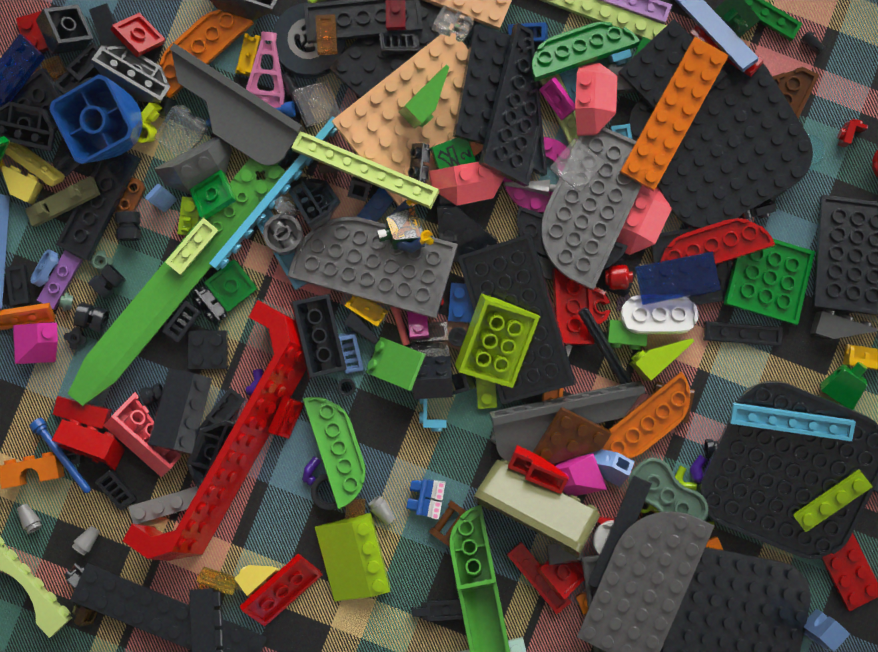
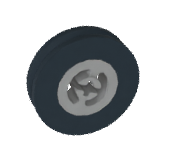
(302, 64)

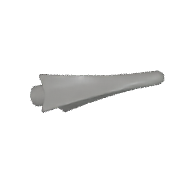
(542, 187)

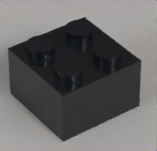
(64, 29)
(434, 378)

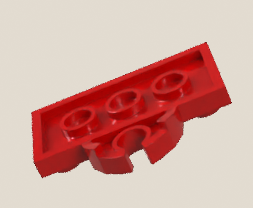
(568, 300)

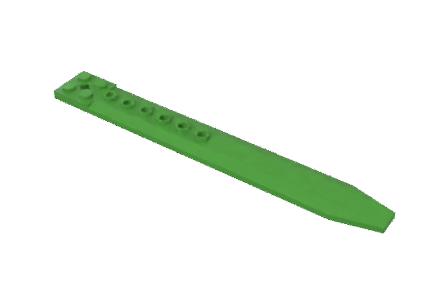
(167, 290)

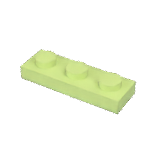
(192, 246)

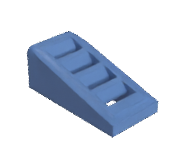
(161, 198)
(355, 368)

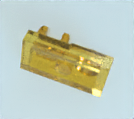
(217, 580)

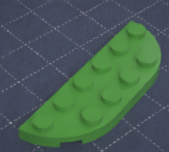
(337, 448)

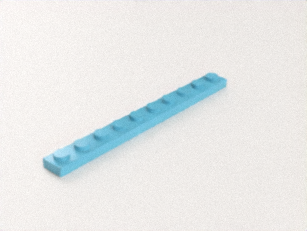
(258, 214)

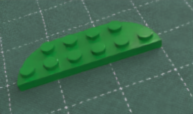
(580, 48)

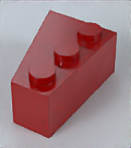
(89, 442)

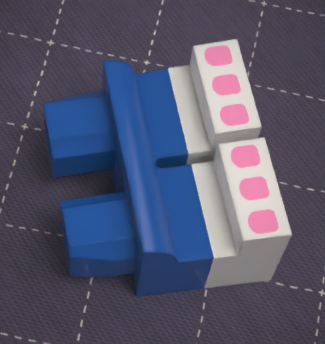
(427, 506)

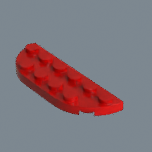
(726, 239)

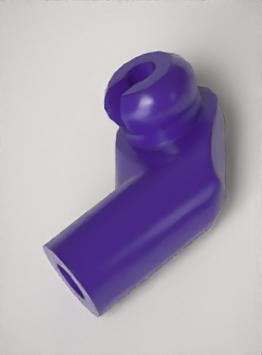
(257, 376)
(309, 469)

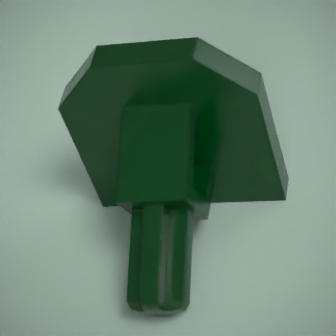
(737, 15)

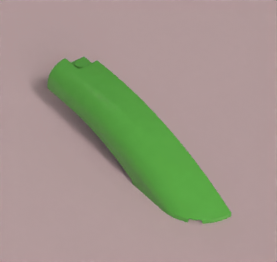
(477, 584)

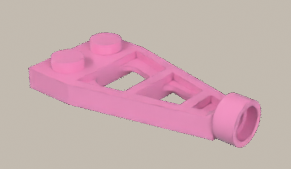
(277, 95)

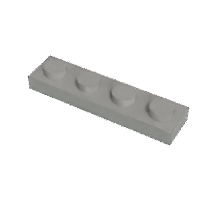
(162, 505)

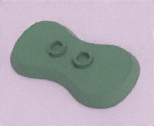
(666, 492)

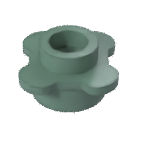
(98, 257)

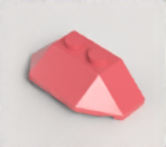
(594, 98)
(466, 183)
(644, 220)

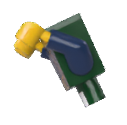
(405, 229)

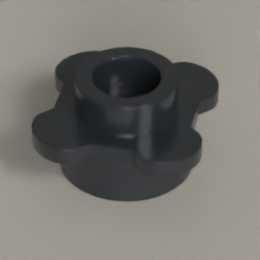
(81, 339)

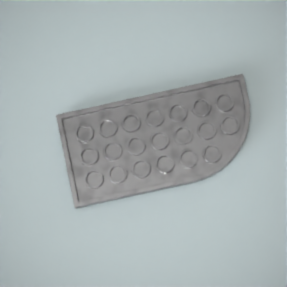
(584, 226)
(352, 261)
(645, 583)

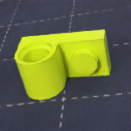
(149, 115)

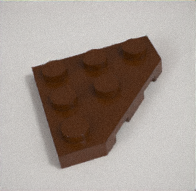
(796, 87)
(570, 437)

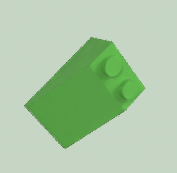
(424, 103)
(395, 363)

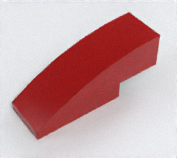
(87, 414)
(537, 470)

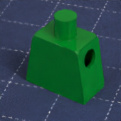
(846, 384)

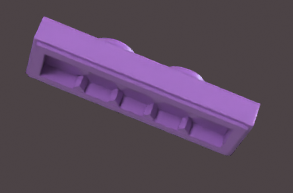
(60, 279)

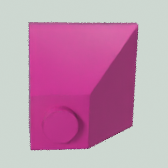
(35, 343)
(583, 475)

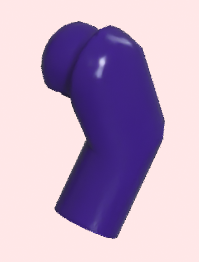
(696, 469)

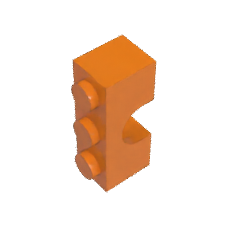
(14, 472)

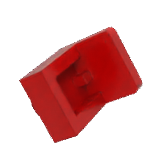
(846, 133)

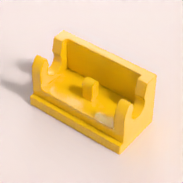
(247, 54)
(367, 309)
(865, 355)

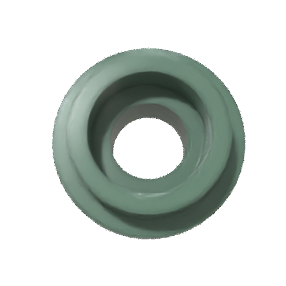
(66, 302)

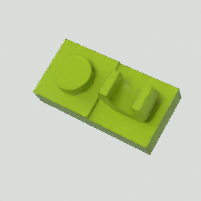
(188, 216)

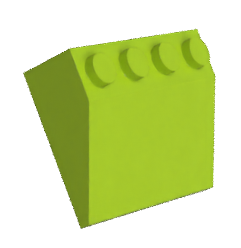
(496, 341)
(353, 558)

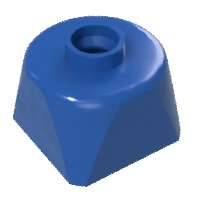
(97, 120)

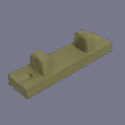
(62, 201)

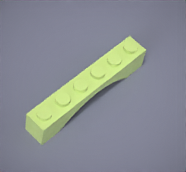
(49, 613)

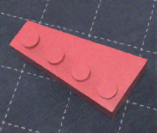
(133, 428)

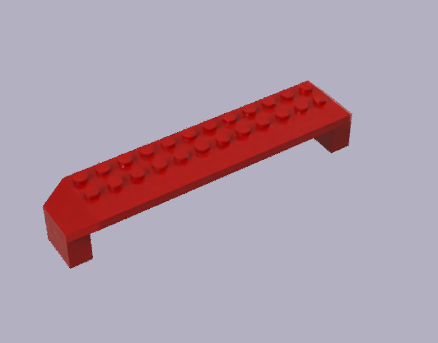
(237, 452)

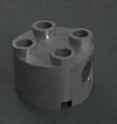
(283, 234)

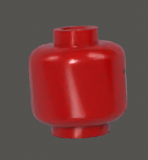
(619, 277)

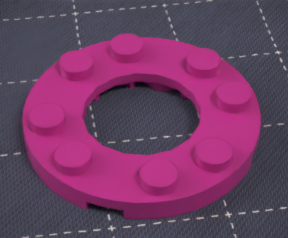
(533, 200)

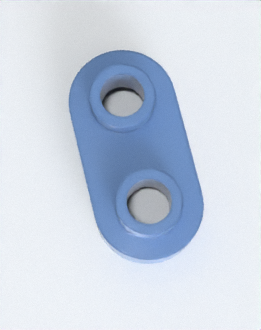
(41, 273)

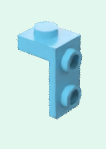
(435, 424)

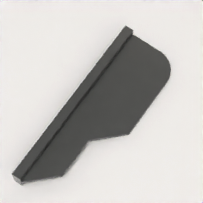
(237, 113)
(528, 423)

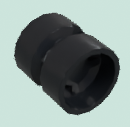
(128, 226)
(107, 281)
(87, 316)

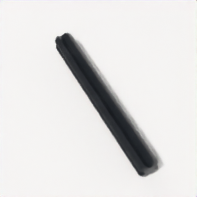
(604, 346)

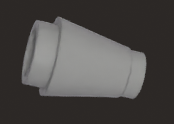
(380, 508)
(28, 518)
(86, 540)

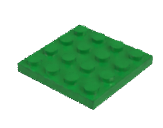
(771, 282)

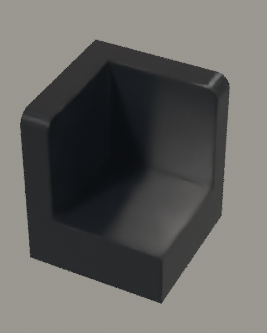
(463, 383)

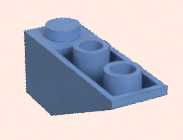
(613, 466)

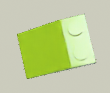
(653, 361)

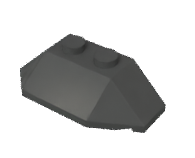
(134, 74)
(195, 165)

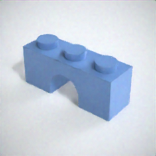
(825, 631)

